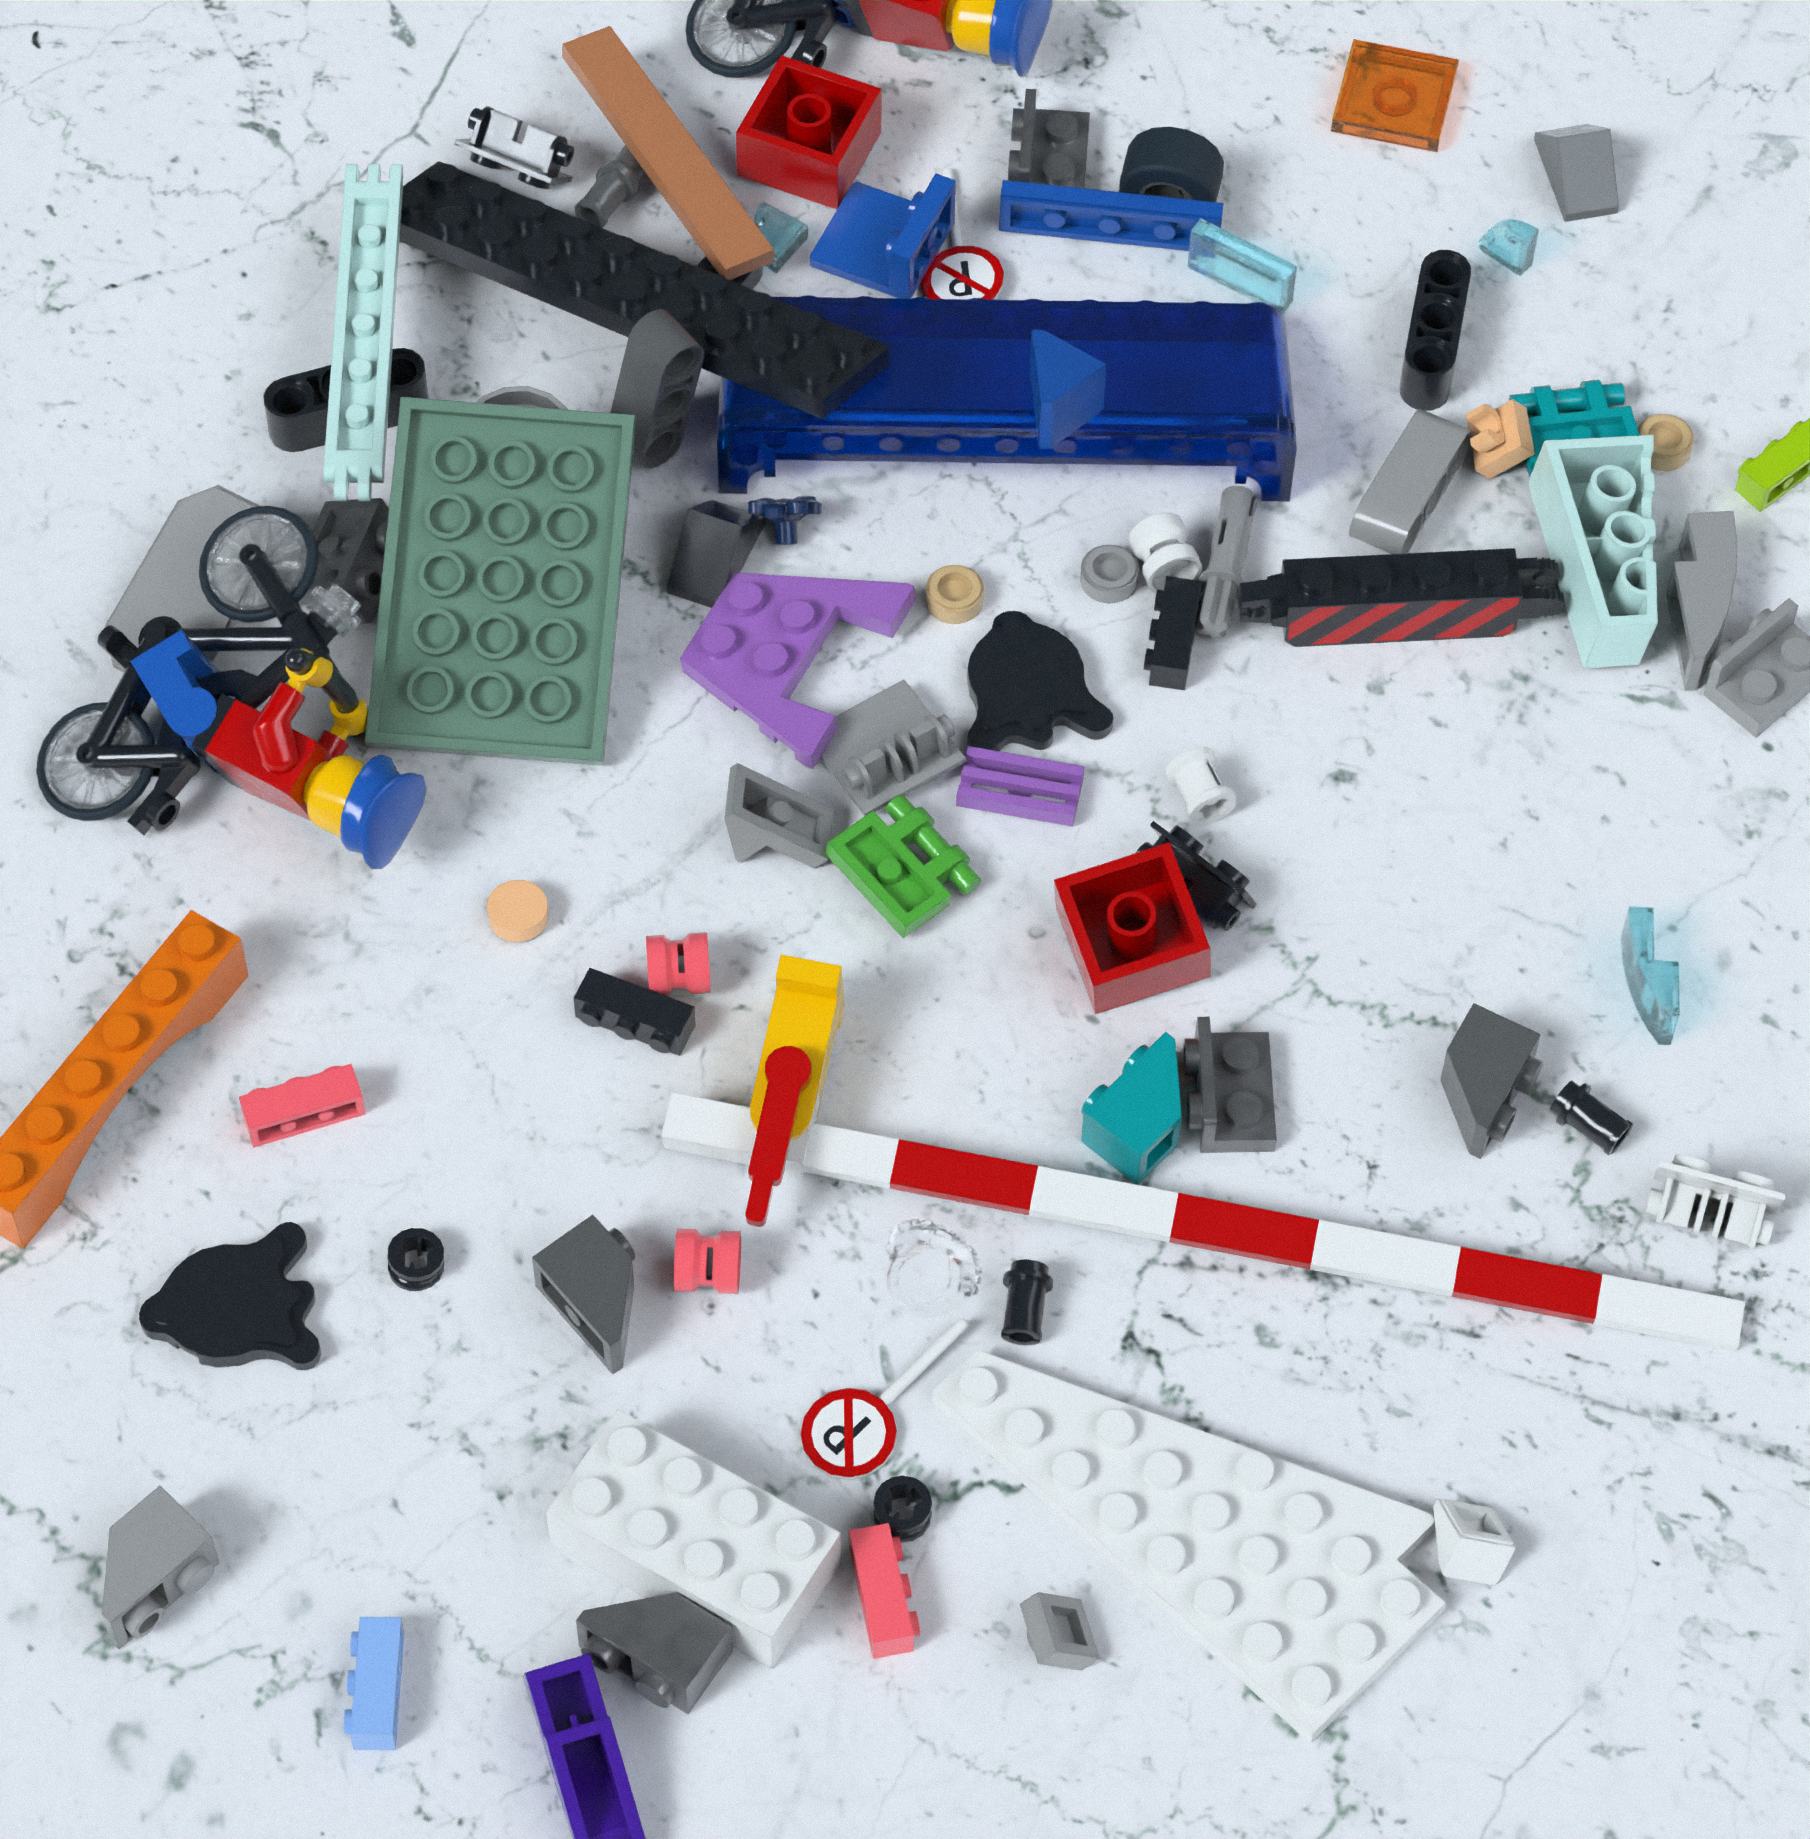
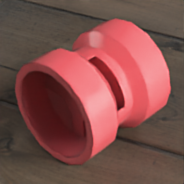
(663, 963)
(692, 1261)

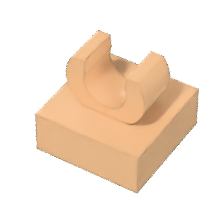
(1499, 437)

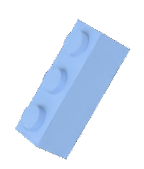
(375, 1683)

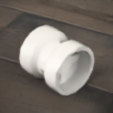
(1163, 549)

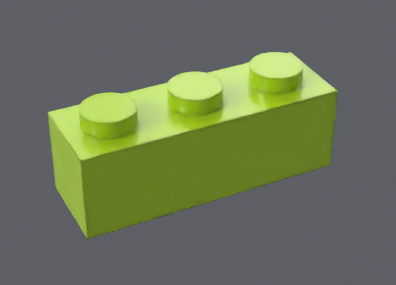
(1777, 468)

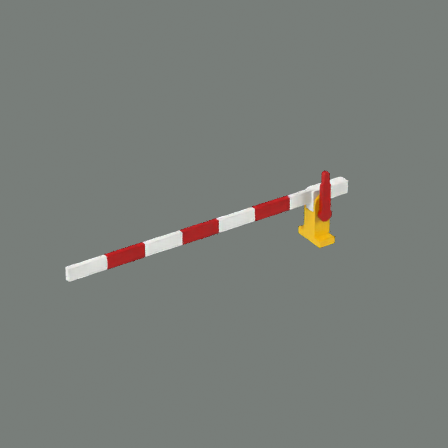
(783, 1136)

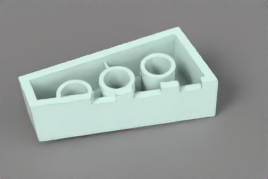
(1601, 532)

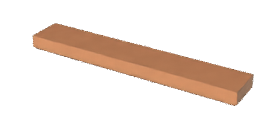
(668, 153)

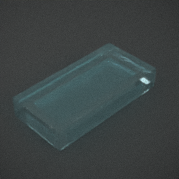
(1241, 265)

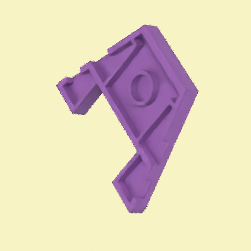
(767, 636)

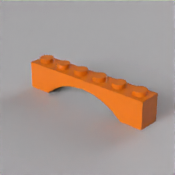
(166, 1000)

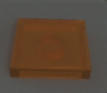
(1395, 95)

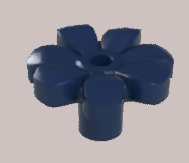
(785, 515)

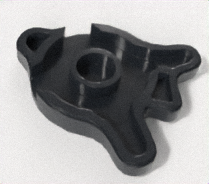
(1027, 684)
(238, 1304)

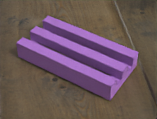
(1021, 778)

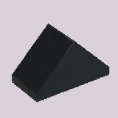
(711, 549)

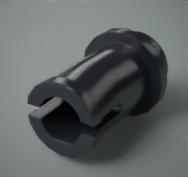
(1590, 1117)
(1027, 1287)

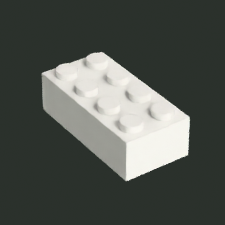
(690, 1527)

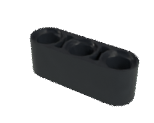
(1435, 330)
(299, 403)

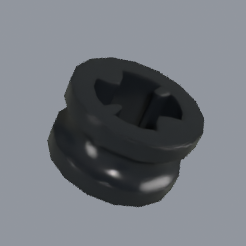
(411, 1278)
(911, 1490)

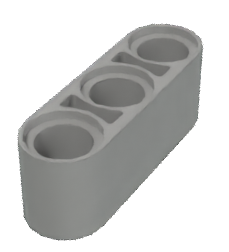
(1410, 483)

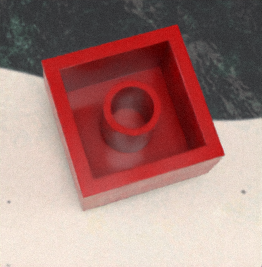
(809, 132)
(1132, 928)

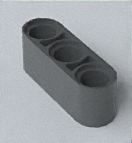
(658, 385)

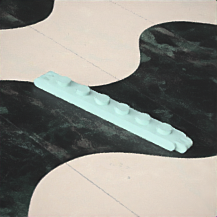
(363, 331)

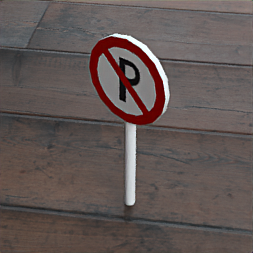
(963, 270)
(854, 1431)

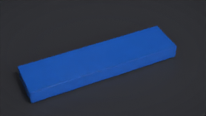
(1102, 215)

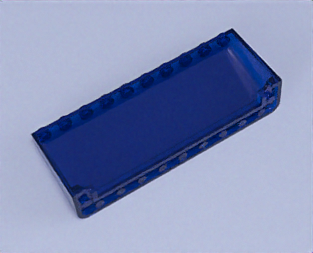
(1179, 390)

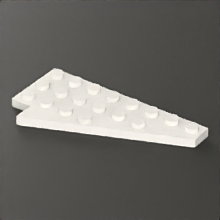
(1248, 1553)

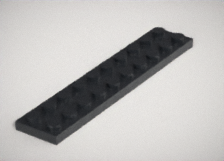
(619, 281)

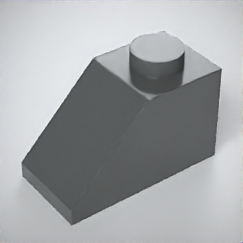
(591, 1286)

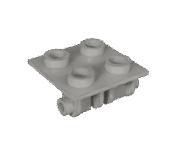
(889, 748)

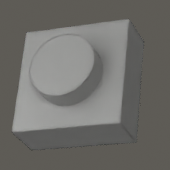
(1059, 1631)

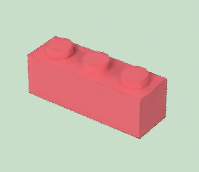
(302, 1105)
(883, 1590)

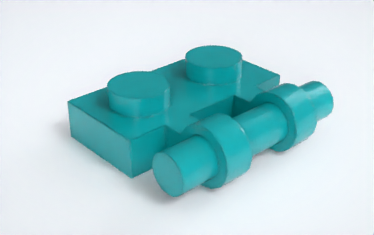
(1592, 422)

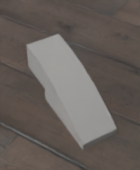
(1702, 590)

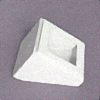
(1471, 1542)

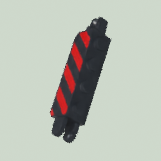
(1402, 597)

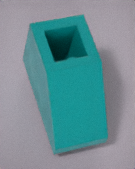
(1139, 1114)

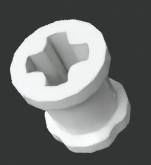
(1200, 786)

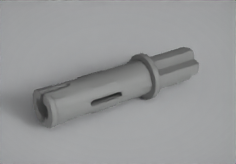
(1226, 561)

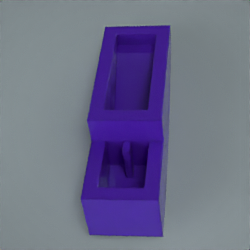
(583, 1751)

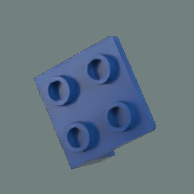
(887, 238)

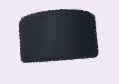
(1172, 165)

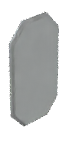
(169, 573)

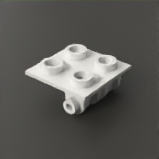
(1691, 1176)

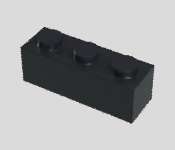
(1173, 632)
(634, 1012)

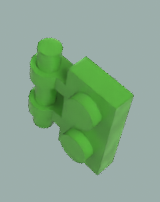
(891, 875)

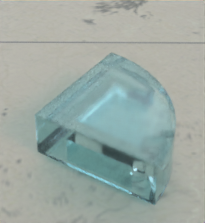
(782, 233)
(1510, 244)

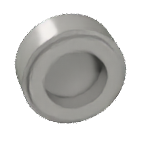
(1109, 574)

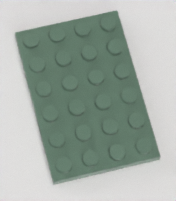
(501, 581)

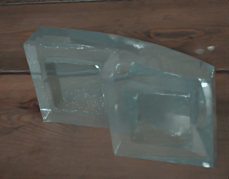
(1650, 981)

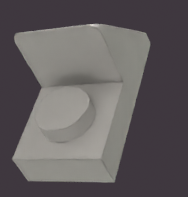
(775, 816)

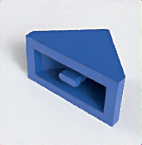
(1064, 387)

